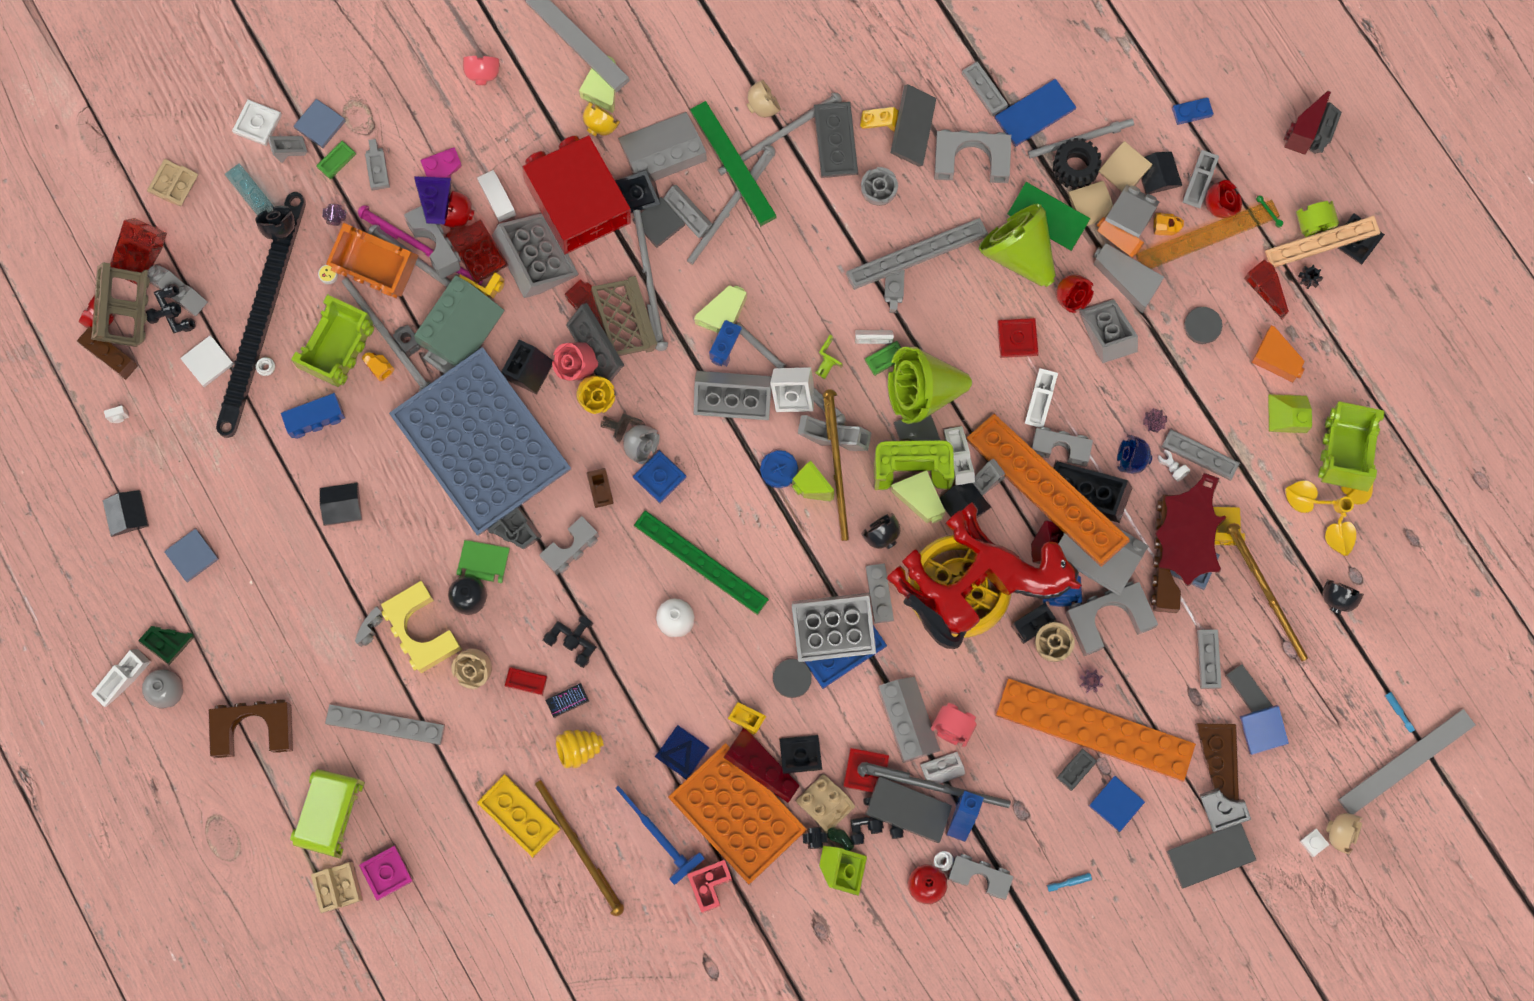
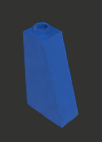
(964, 815)

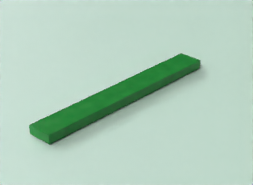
(733, 163)
(701, 563)

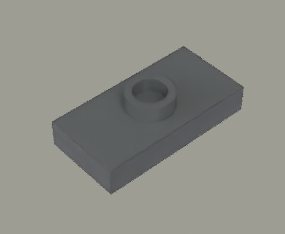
(1076, 769)

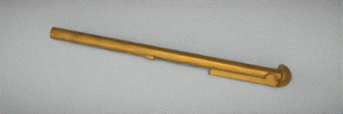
(832, 434)
(1232, 529)
(615, 904)

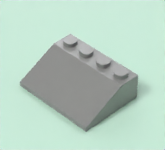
(664, 147)
(533, 255)
(1113, 573)
(833, 627)

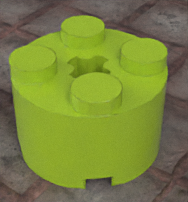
(1317, 218)

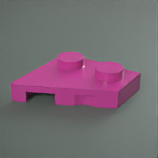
(441, 164)

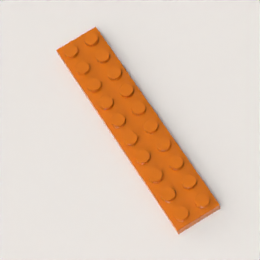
(1048, 490)
(1095, 730)

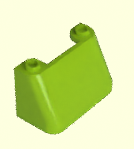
(326, 812)

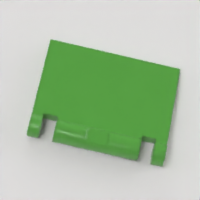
(483, 561)

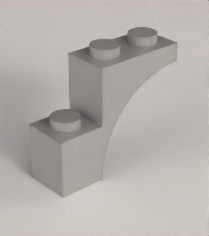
(187, 296)
(849, 437)

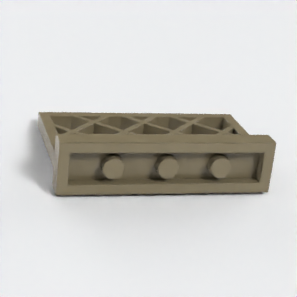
(638, 309)

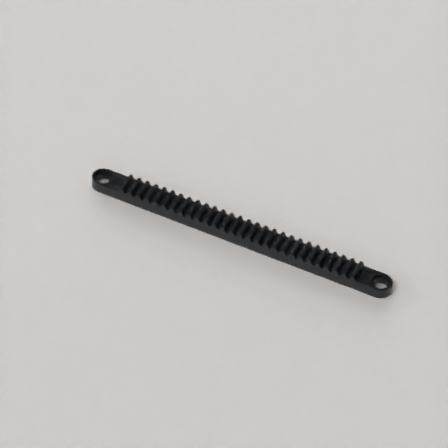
(258, 324)

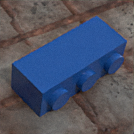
(313, 416)

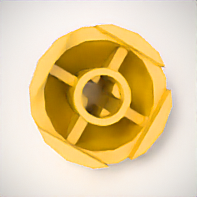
(599, 120)
(595, 394)

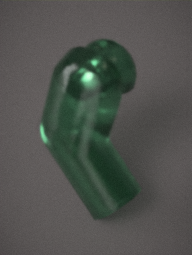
(840, 836)

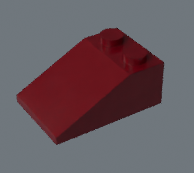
(1303, 131)

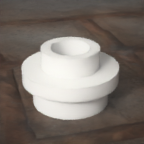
(261, 363)
(938, 860)

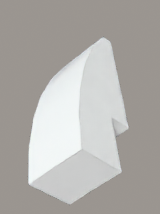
(496, 196)
(1041, 398)
(962, 462)
(121, 677)

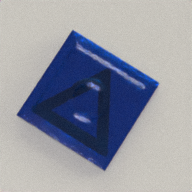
(682, 752)

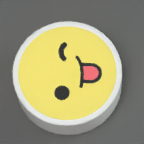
(326, 275)

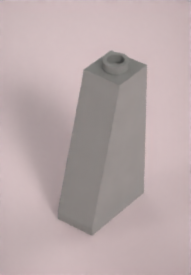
(1129, 276)

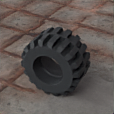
(1080, 150)

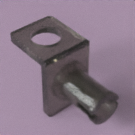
(620, 427)

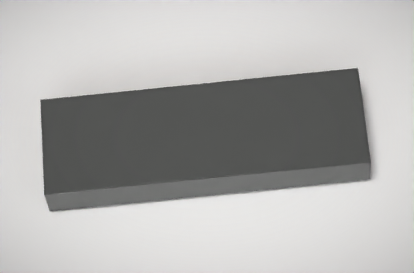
(1248, 689)

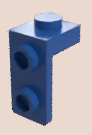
(724, 343)

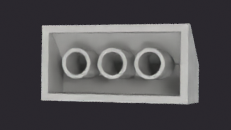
(732, 395)
(908, 719)

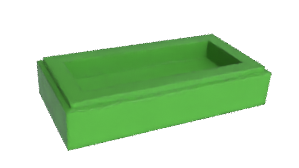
(336, 160)
(882, 359)

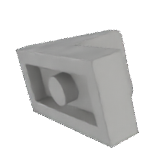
(287, 146)
(989, 477)

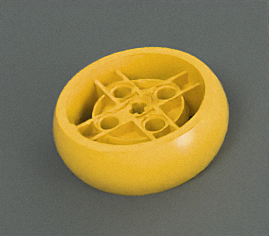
(991, 602)

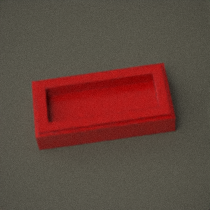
(526, 681)

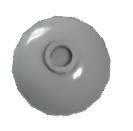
(879, 186)
(640, 442)
(162, 689)

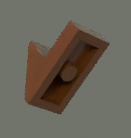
(600, 487)

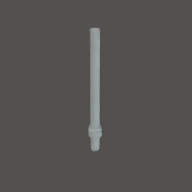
(1114, 127)

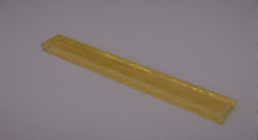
(1207, 236)

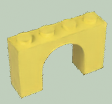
(399, 611)

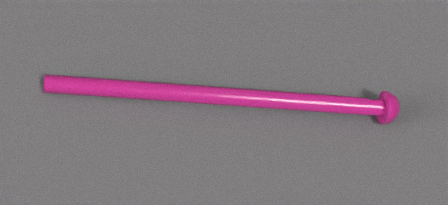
(393, 231)

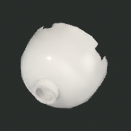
(675, 618)

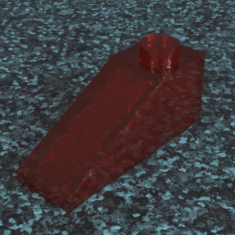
(1267, 285)
(582, 294)

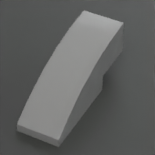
(1200, 179)

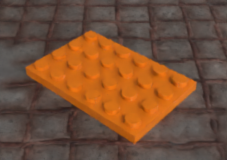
(737, 815)

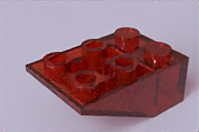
(137, 246)
(478, 251)

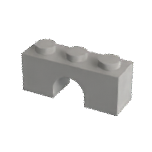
(1077, 447)
(559, 559)
(998, 880)

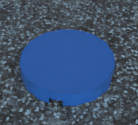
(778, 469)

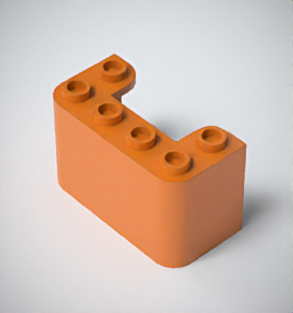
(372, 261)

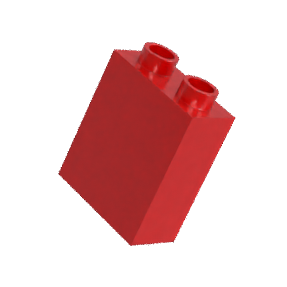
(576, 193)

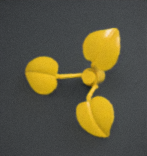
(1338, 536)

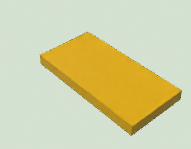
(518, 816)

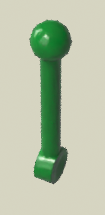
(1279, 223)

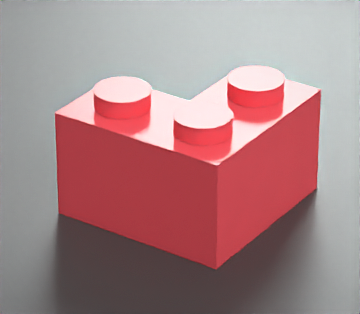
(705, 880)

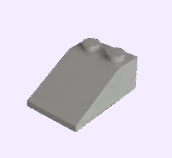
(1132, 210)
(1109, 331)

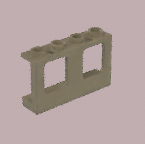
(105, 305)

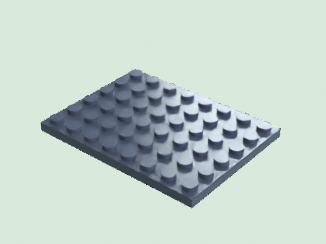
(480, 441)

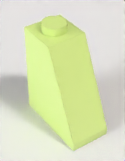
(598, 91)
(723, 307)
(920, 496)

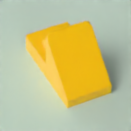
(746, 718)

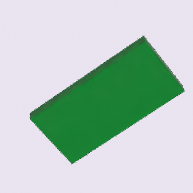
(1063, 221)

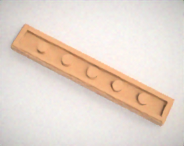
(1322, 242)

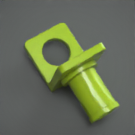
(828, 361)

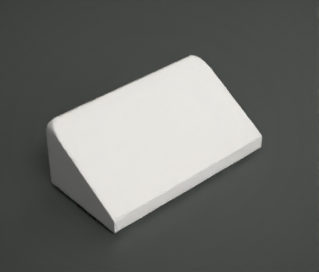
(874, 336)
(943, 768)

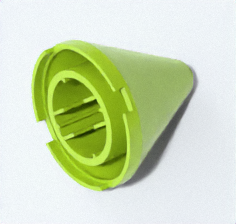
(1023, 245)
(923, 384)

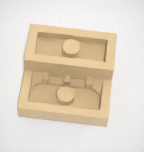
(1125, 167)
(172, 182)
(1092, 201)
(336, 887)

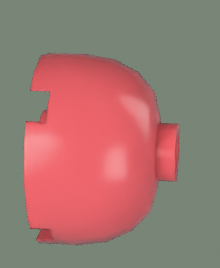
(481, 69)

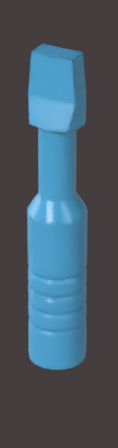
(1399, 711)
(1070, 882)

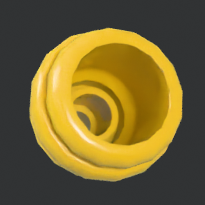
(577, 747)

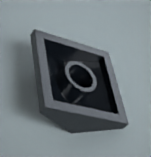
(1162, 174)
(639, 190)
(1361, 249)
(961, 496)
(340, 504)
(125, 512)
(800, 754)

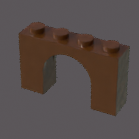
(225, 719)

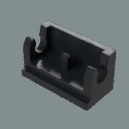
(1030, 624)

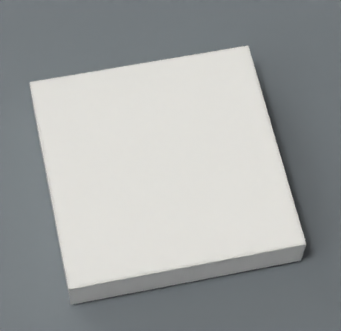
(256, 122)
(207, 361)

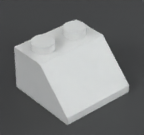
(793, 389)

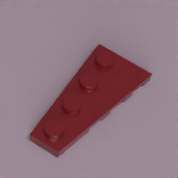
(759, 764)

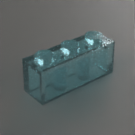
(248, 190)

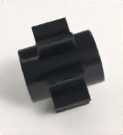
(1315, 276)
(815, 838)

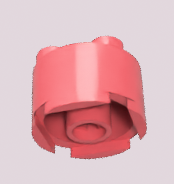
(574, 361)
(954, 725)

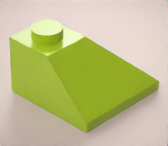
(1289, 413)
(812, 484)
(842, 869)

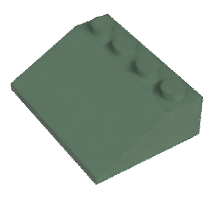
(458, 322)

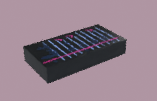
(567, 700)

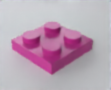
(386, 873)

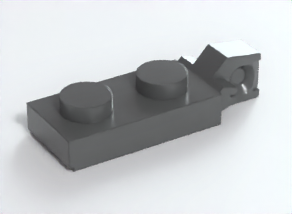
(1326, 128)

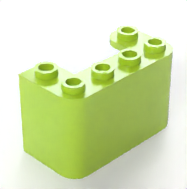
(335, 342)
(1350, 446)
(914, 456)

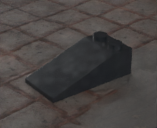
(1104, 491)

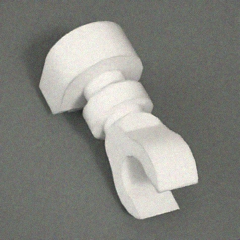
(1179, 472)

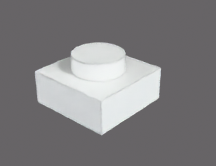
(116, 414)
(1314, 843)

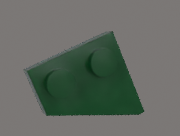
(165, 643)

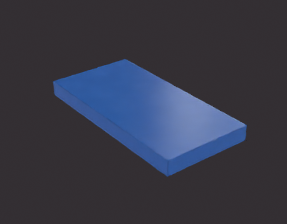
(1035, 112)
(830, 670)

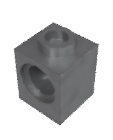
(410, 347)

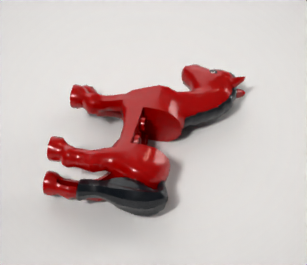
(944, 606)

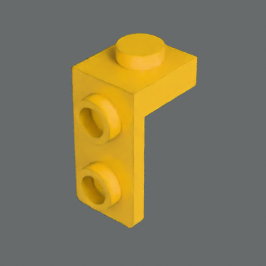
(879, 118)
(495, 285)

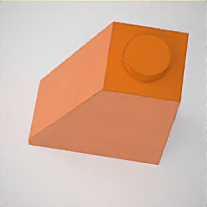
(1123, 240)
(1279, 356)

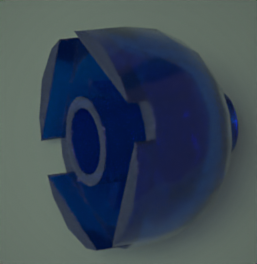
(1134, 455)

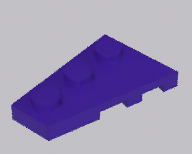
(434, 197)

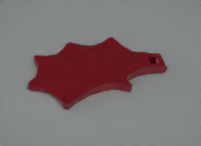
(1191, 532)

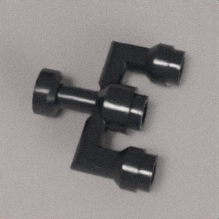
(169, 310)
(573, 639)
(874, 826)

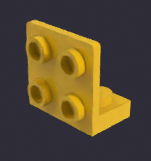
(1232, 516)

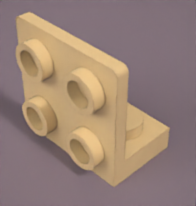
(825, 803)

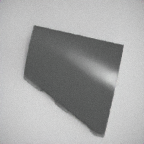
(516, 529)

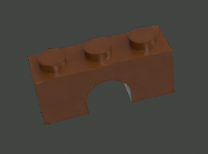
(108, 354)

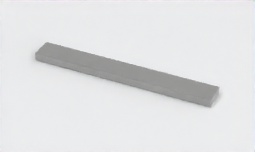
(580, 43)
(916, 253)
(1406, 762)

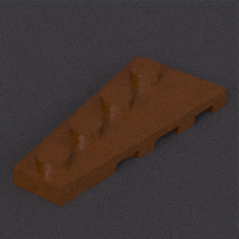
(1220, 754)

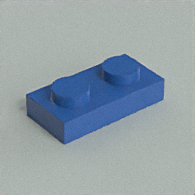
(1192, 111)

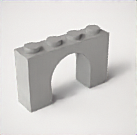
(996, 147)
(1131, 600)

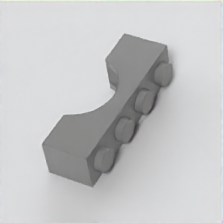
(443, 258)

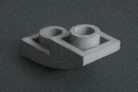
(365, 634)

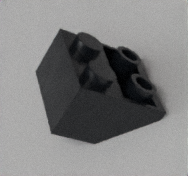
(527, 367)

